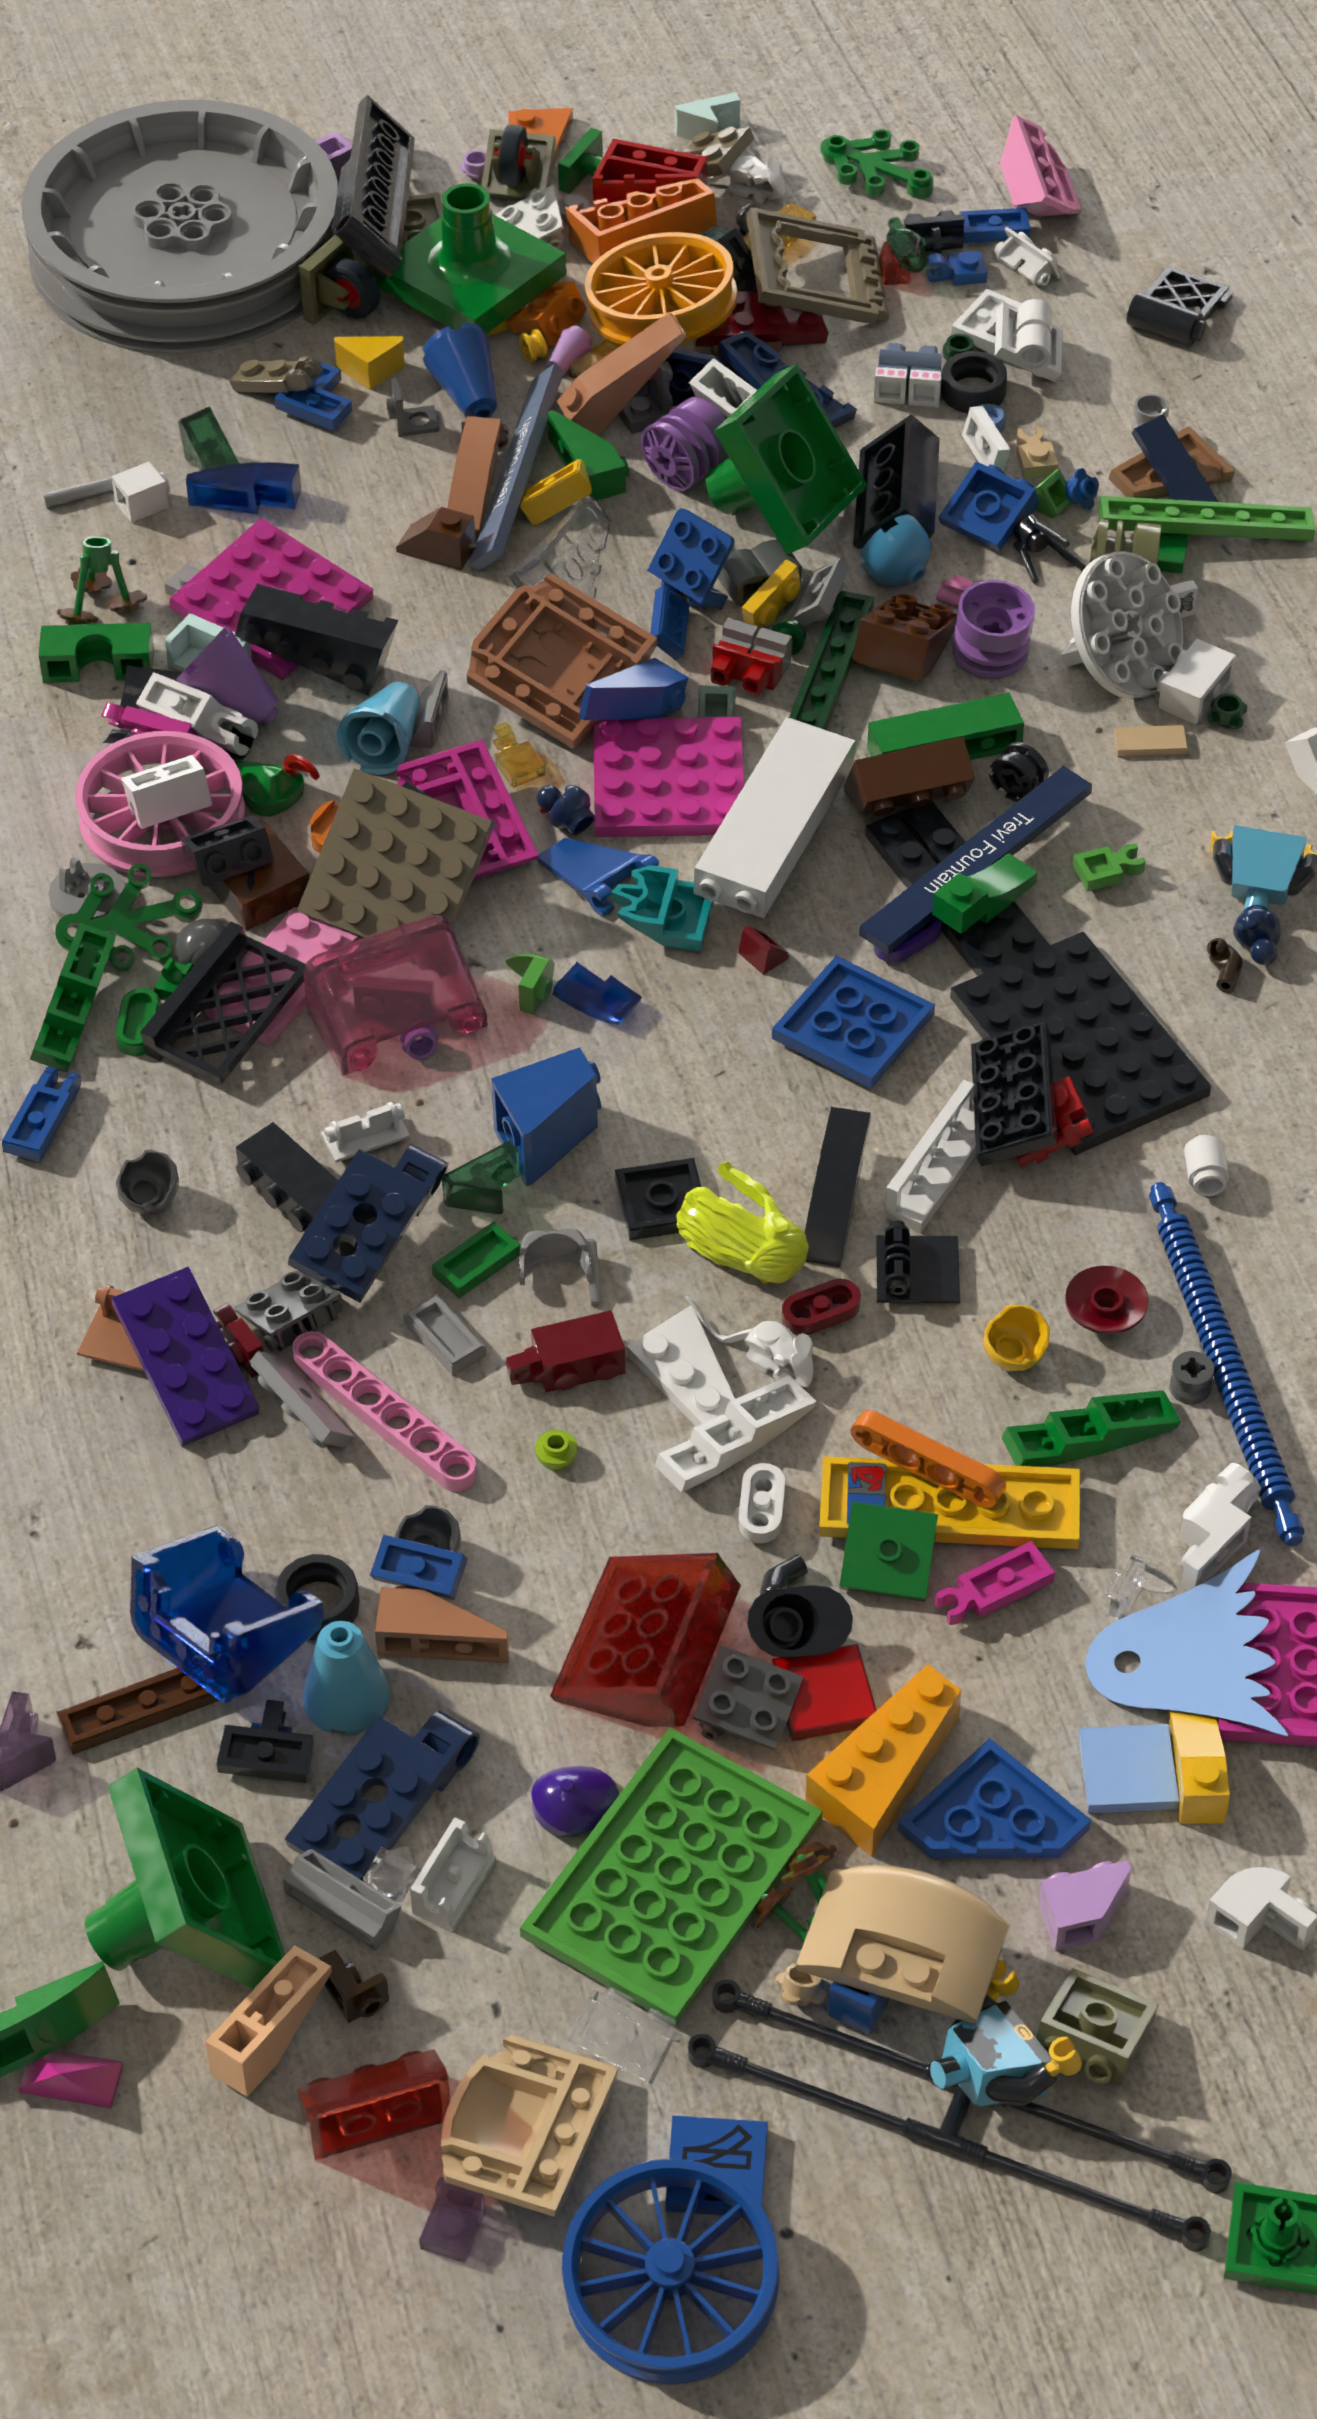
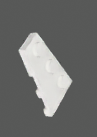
(683, 1367)

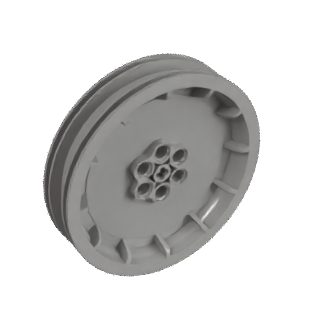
(178, 224)

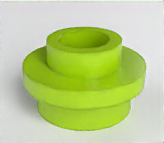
(556, 1458)

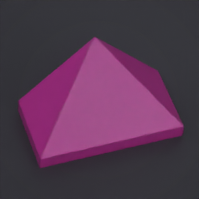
(73, 2078)

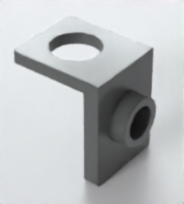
(403, 416)

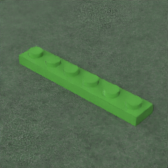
(1210, 518)

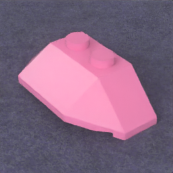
(1036, 172)

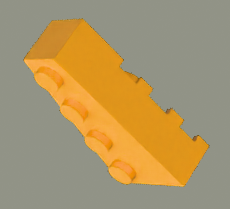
(883, 1759)

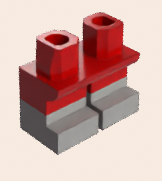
(750, 656)

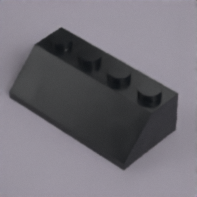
(899, 480)

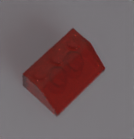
(374, 2103)

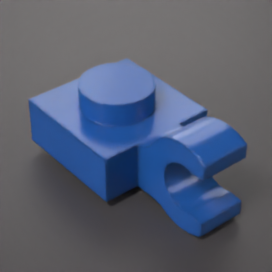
(960, 267)

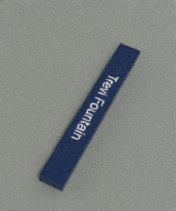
(1002, 836)

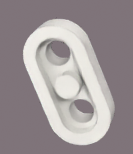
(760, 1505)

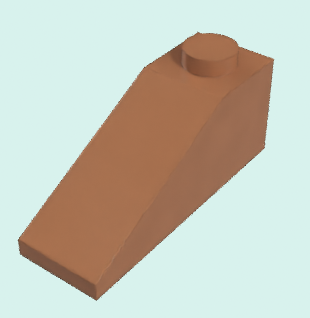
(429, 1627)

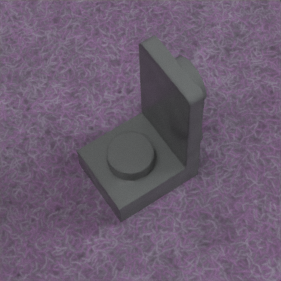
(648, 408)

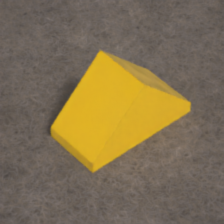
(370, 358)

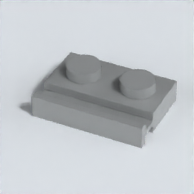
(818, 593)

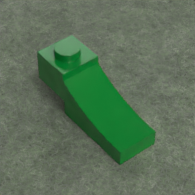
(983, 894)

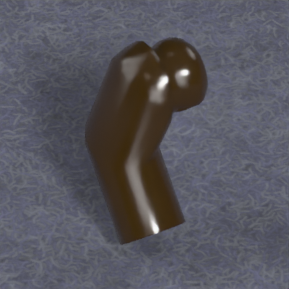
(1227, 961)

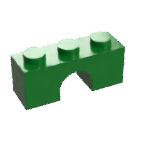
(71, 647)

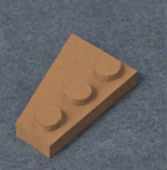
(1139, 480)

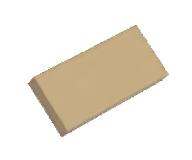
(1150, 740)

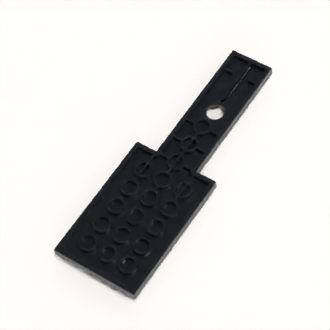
(1098, 1027)

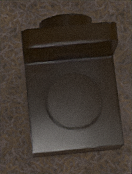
(349, 1992)

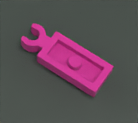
(143, 721)
(997, 1583)

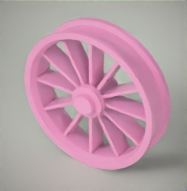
(131, 755)

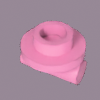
(953, 589)

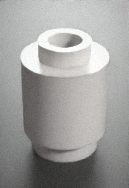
(1206, 1165)

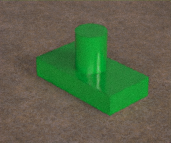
(580, 160)

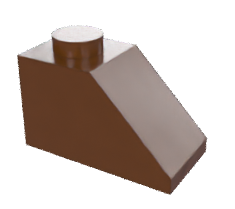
(441, 538)

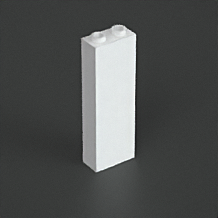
(774, 817)

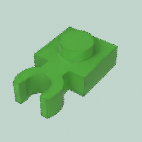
(1104, 868)

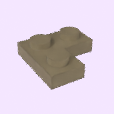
(720, 147)

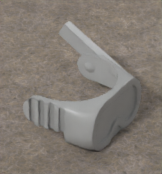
(561, 1245)

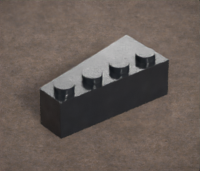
(317, 636)

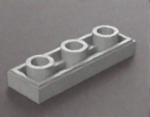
(300, 1401)

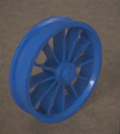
(670, 2270)

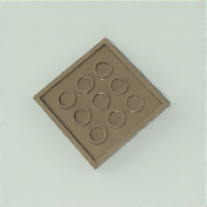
(393, 859)

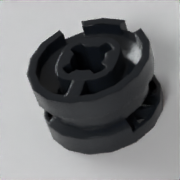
(1018, 771)

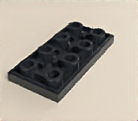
(1013, 1094)

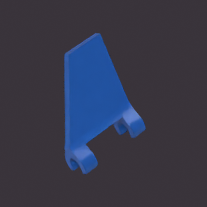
(592, 869)

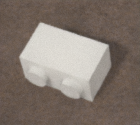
(1195, 681)

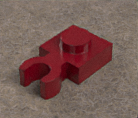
(241, 1338)

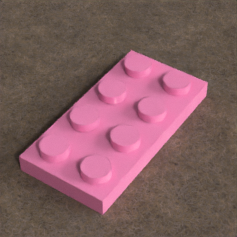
(298, 938)

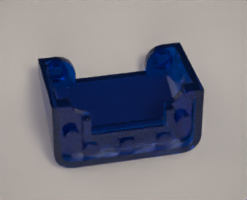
(211, 1617)

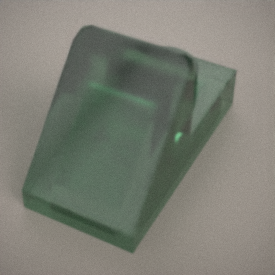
(205, 440)
(479, 1181)

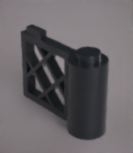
(1172, 316)

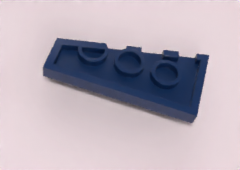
(759, 362)

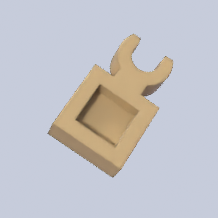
(1034, 455)

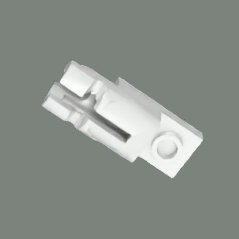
(200, 709)
(1217, 1524)

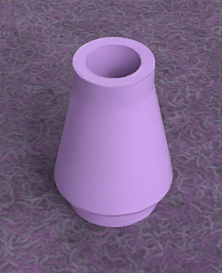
(570, 347)

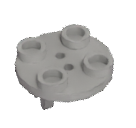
(74, 883)

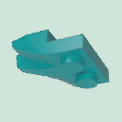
(664, 908)

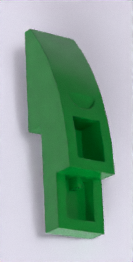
(54, 2016)

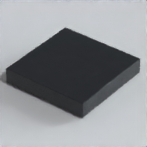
(654, 1196)

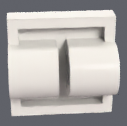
(1029, 338)

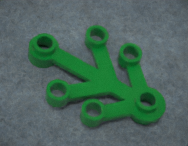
(838, 150)
(123, 920)

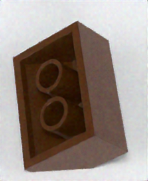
(910, 777)

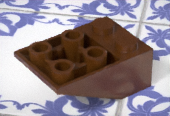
(904, 636)

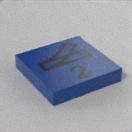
(726, 2144)

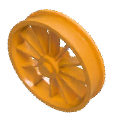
(694, 283)

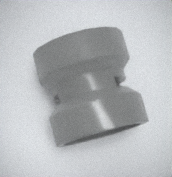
(1146, 407)

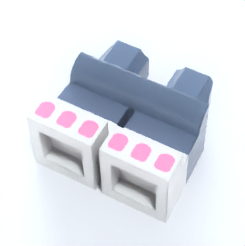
(903, 368)

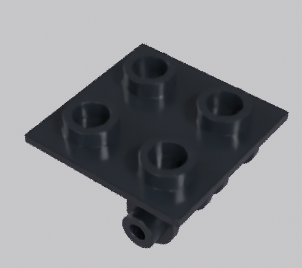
(916, 1267)

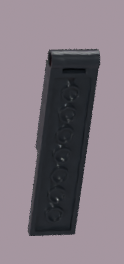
(375, 189)

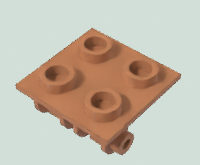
(106, 1336)

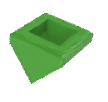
(1052, 495)

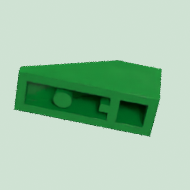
(602, 462)

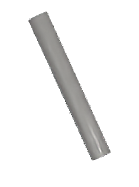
(78, 492)

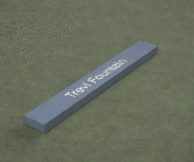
(516, 468)

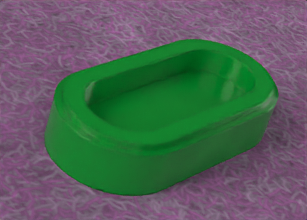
(135, 1012)

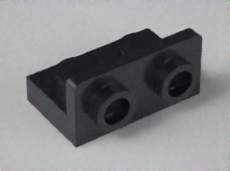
(228, 850)

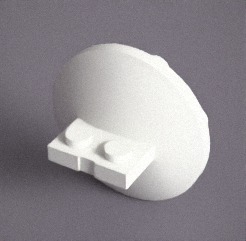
(1124, 624)

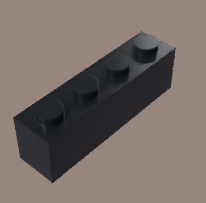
(289, 1179)

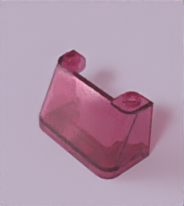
(390, 988)

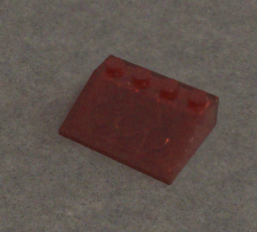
(648, 1637)

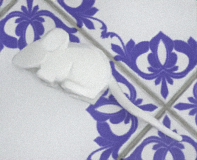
(753, 177)
(771, 1348)

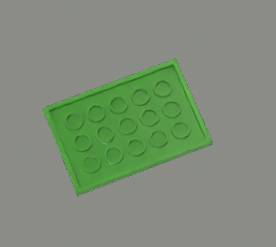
(671, 1875)

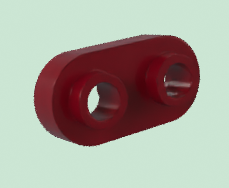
(819, 1307)

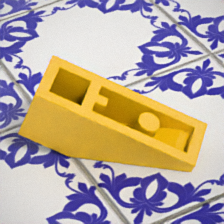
(1199, 1768)

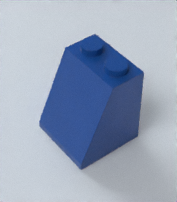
(546, 1109)

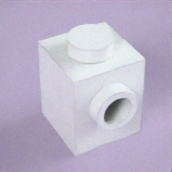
(141, 491)

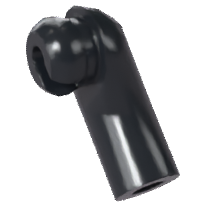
(784, 1573)

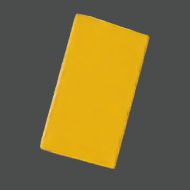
(556, 492)

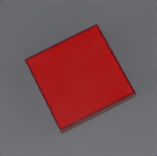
(831, 1695)

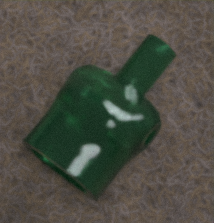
(906, 246)

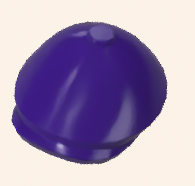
(572, 1799)

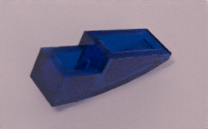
(245, 486)

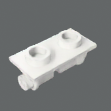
(1037, 263)
(376, 1130)

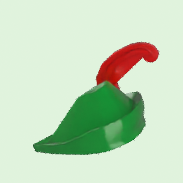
(272, 787)

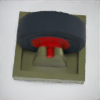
(517, 163)
(335, 280)

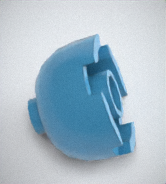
(898, 554)

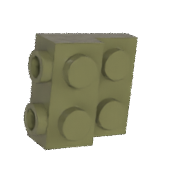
(1101, 2023)

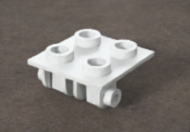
(538, 216)

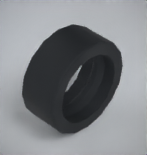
(972, 365)
(321, 1569)

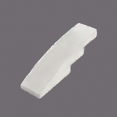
(741, 1431)

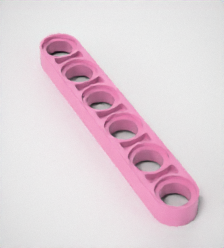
(380, 1413)

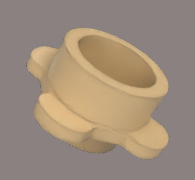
(800, 1987)

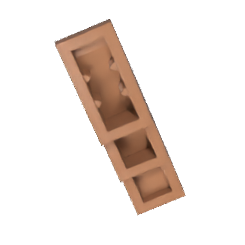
(475, 468)

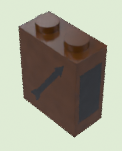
(267, 890)

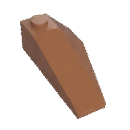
(613, 381)

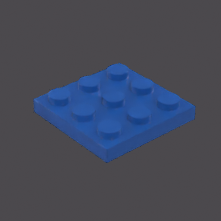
(853, 1021)

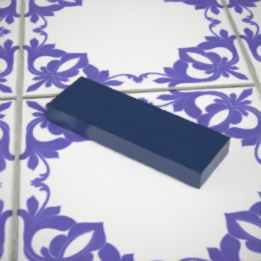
(1172, 461)

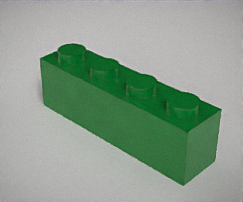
(984, 723)

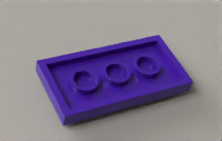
(185, 1356)

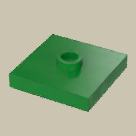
(888, 1551)

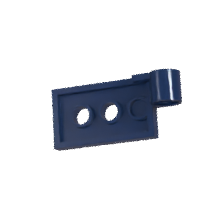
(373, 1186)
(389, 1758)

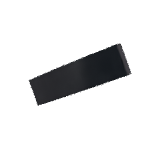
(836, 1185)

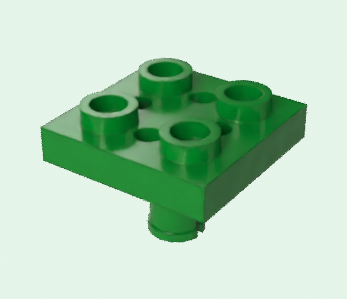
(1280, 2221)

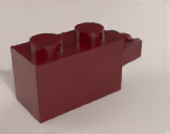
(571, 1353)

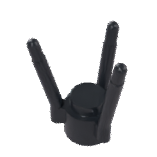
(1035, 537)

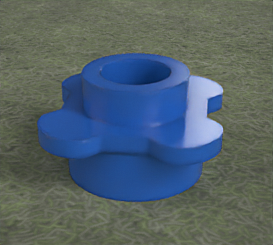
(1082, 489)

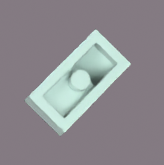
(707, 115)

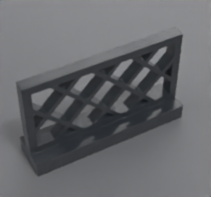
(196, 993)

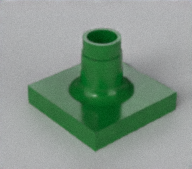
(473, 264)
(784, 461)
(191, 1887)

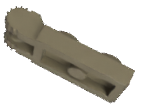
(275, 375)

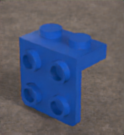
(693, 559)

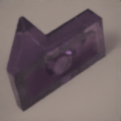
(20, 1748)

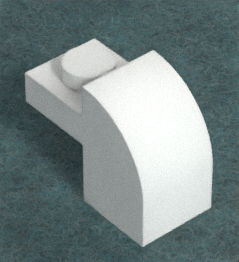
(1259, 1899)

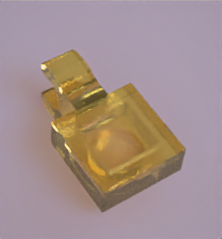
(516, 761)

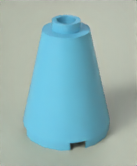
(380, 729)
(344, 1681)

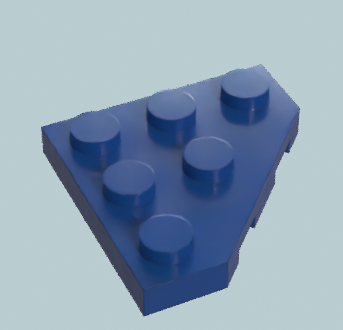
(993, 1811)

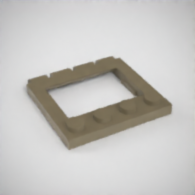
(861, 260)

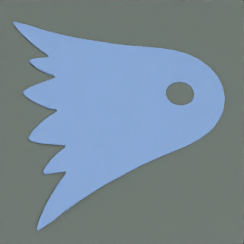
(1189, 1654)

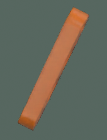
(928, 1459)

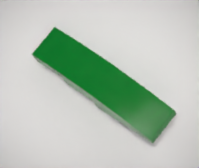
(73, 997)
(1087, 1432)

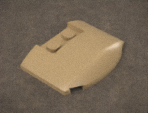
(905, 1939)
(524, 2123)

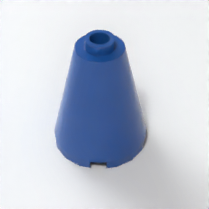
(463, 368)

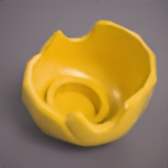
(1016, 1338)

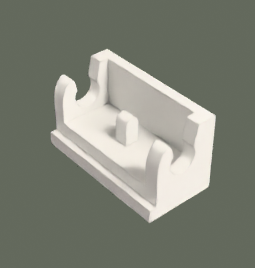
(167, 791)
(452, 1876)

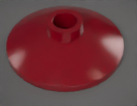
(1110, 1288)

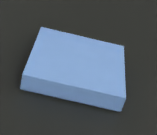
(1128, 1768)

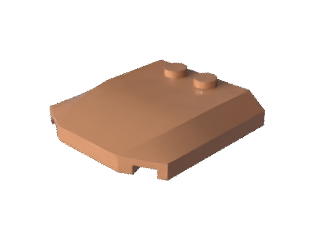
(546, 651)

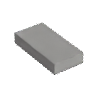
(445, 1335)

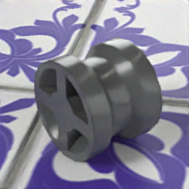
(1183, 1385)

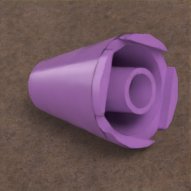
(231, 678)

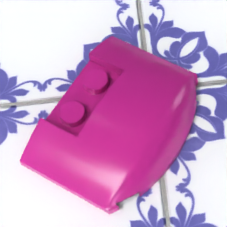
(472, 783)

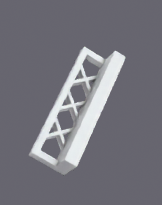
(934, 1163)

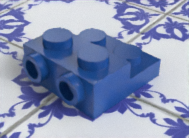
(989, 505)

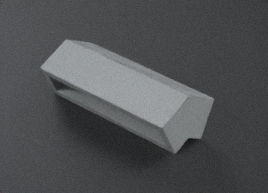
(341, 1898)

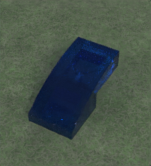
(600, 999)

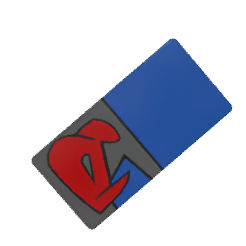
(866, 1484)

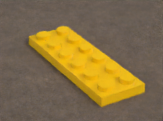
(1035, 1507)

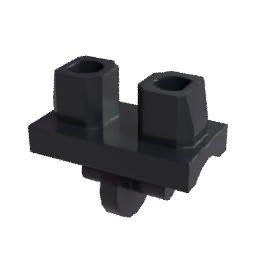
(939, 231)

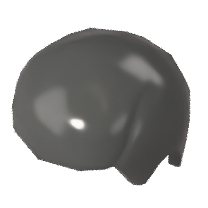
(196, 939)
(148, 1182)
(431, 1527)

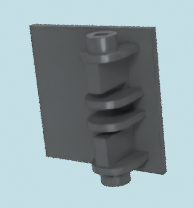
(289, 1304)
(746, 1699)

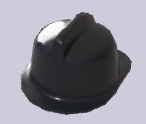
(800, 1621)

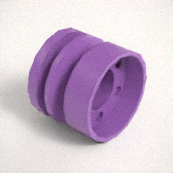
(684, 444)
(993, 629)

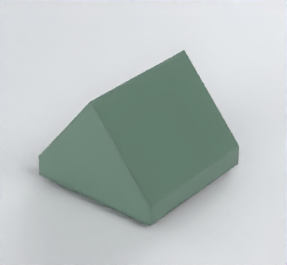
(716, 701)

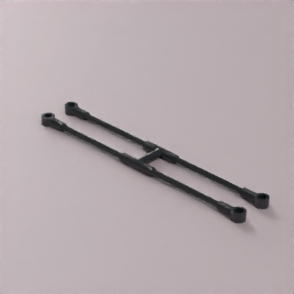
(947, 2136)

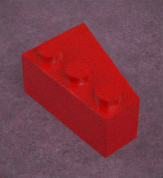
(642, 168)

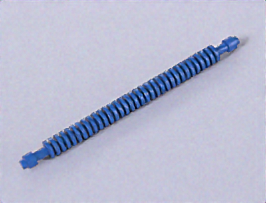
(1229, 1368)

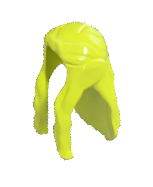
(735, 1238)

